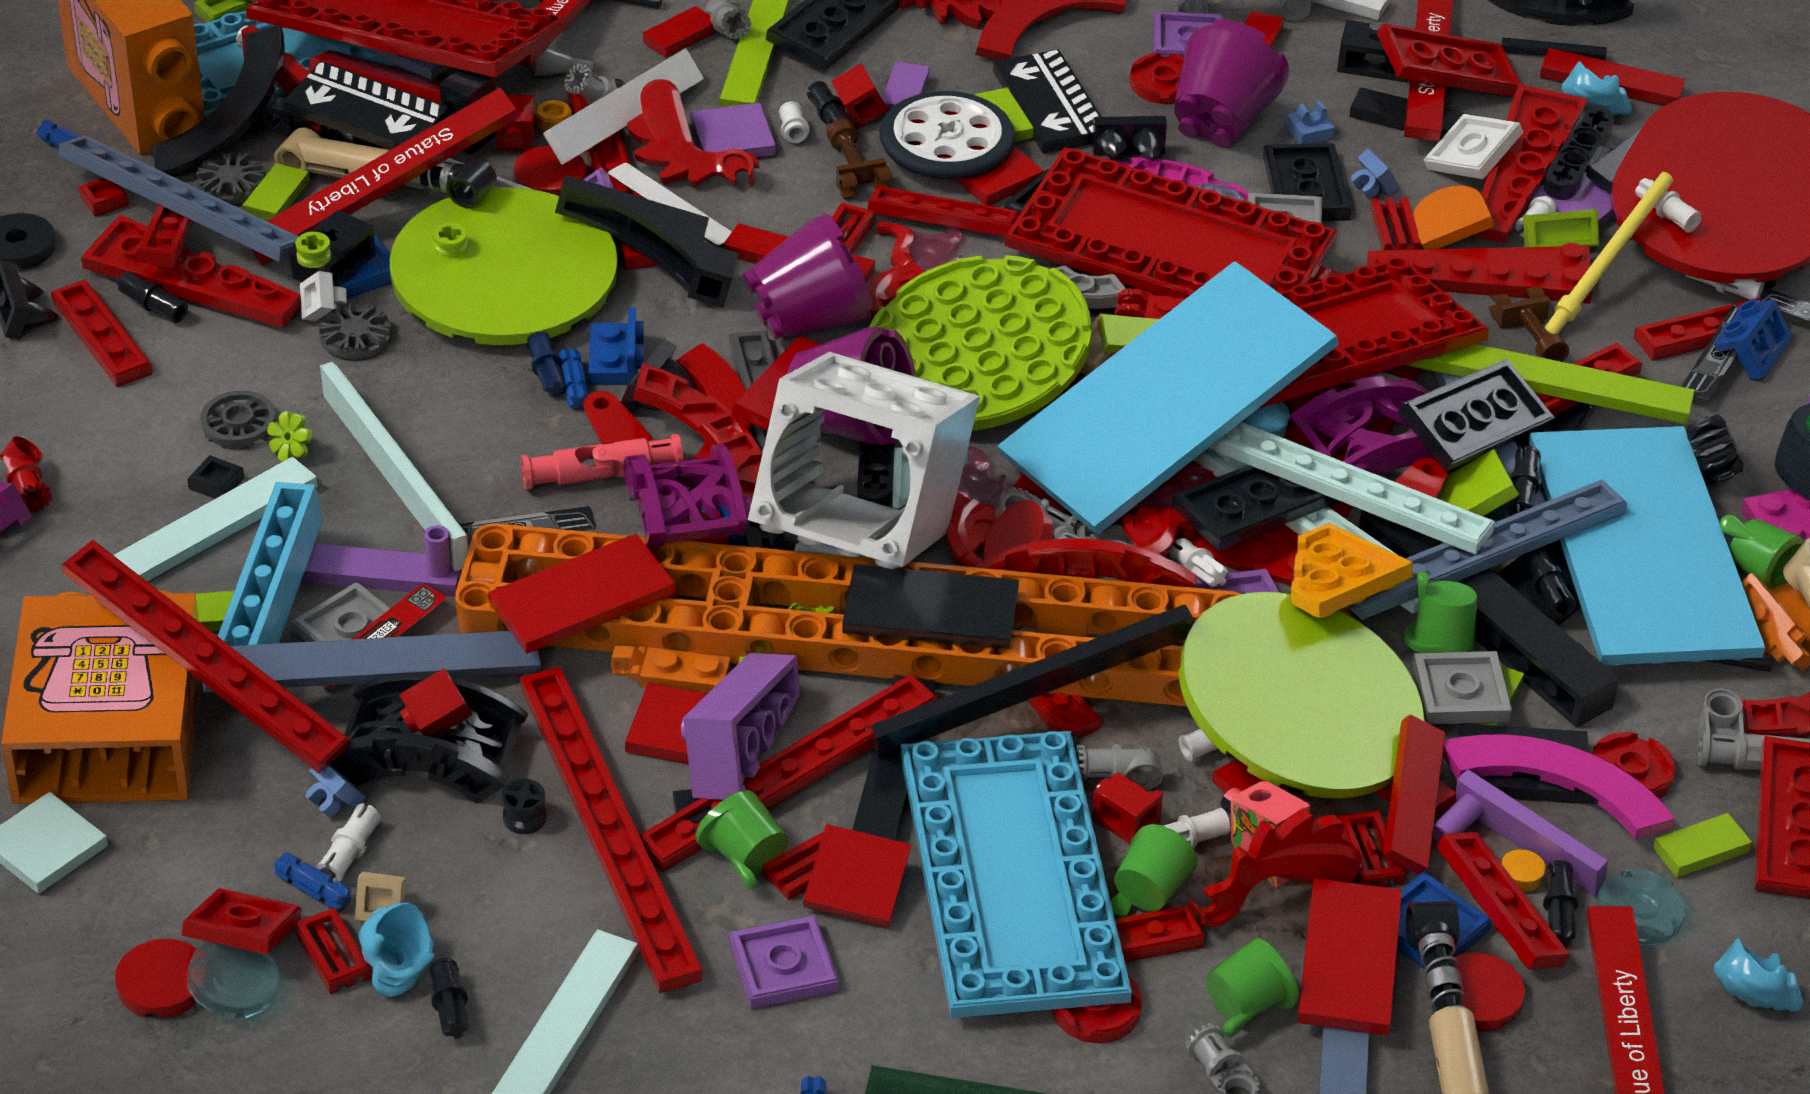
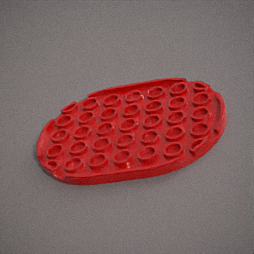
(1738, 165)

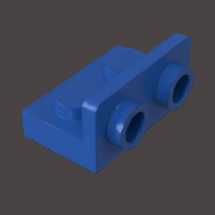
(1757, 335)
(614, 351)

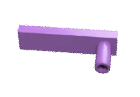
(387, 568)
(1522, 827)

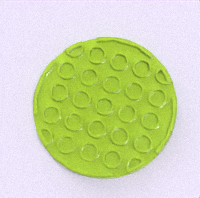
(518, 276)
(994, 332)
(1297, 694)

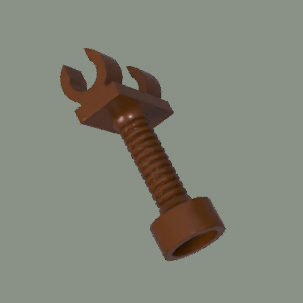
(843, 138)
(1529, 313)

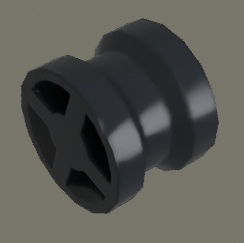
(523, 806)

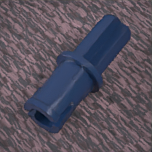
(546, 363)

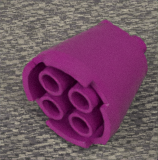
(1226, 81)
(810, 282)
(872, 346)

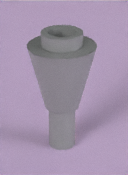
(555, 63)

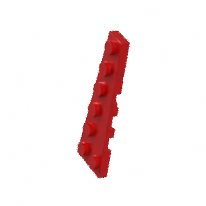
(1512, 183)
(1498, 269)
(193, 277)

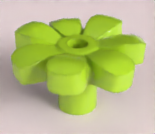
(289, 436)

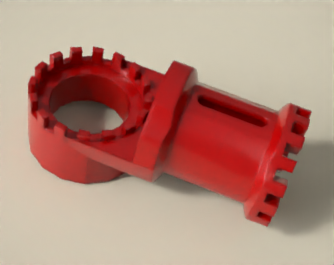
(23, 470)

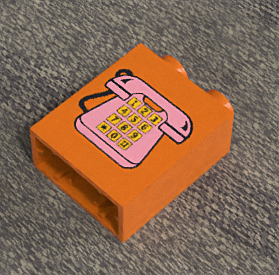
(136, 64)
(96, 707)

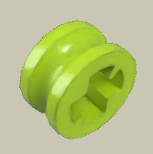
(450, 240)
(313, 249)

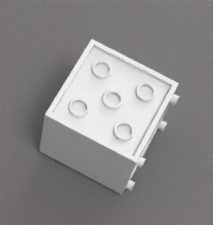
(925, 417)

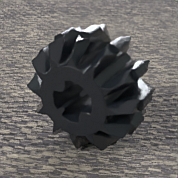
(1714, 449)

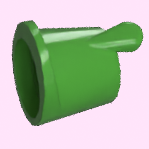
(1761, 548)
(1444, 617)
(743, 834)
(1152, 869)
(1250, 984)

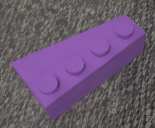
(738, 722)

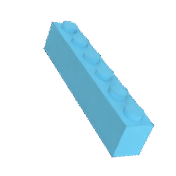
(274, 566)

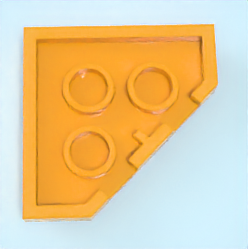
(1341, 570)

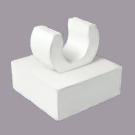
(320, 296)

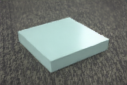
(47, 842)

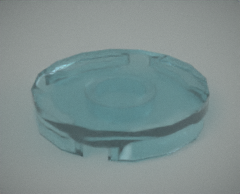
(1656, 905)
(232, 980)

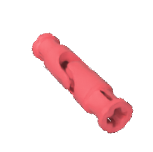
(607, 459)

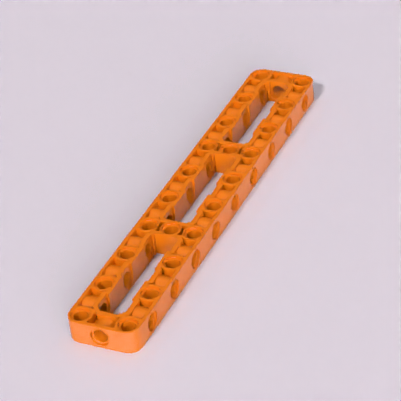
(742, 577)

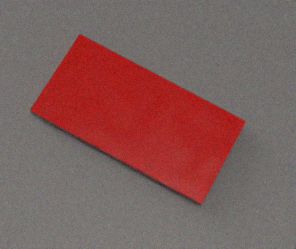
(454, 33)
(1160, 229)
(1381, 320)

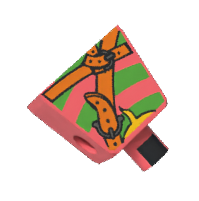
(1257, 804)

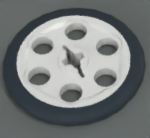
(947, 135)

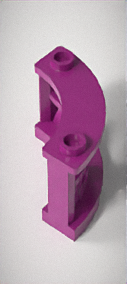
(1370, 397)
(660, 513)

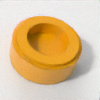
(552, 113)
(1524, 868)

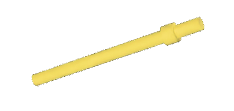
(1570, 304)

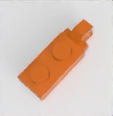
(1776, 625)
(670, 667)

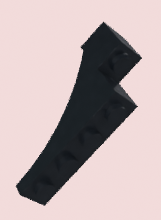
(657, 230)

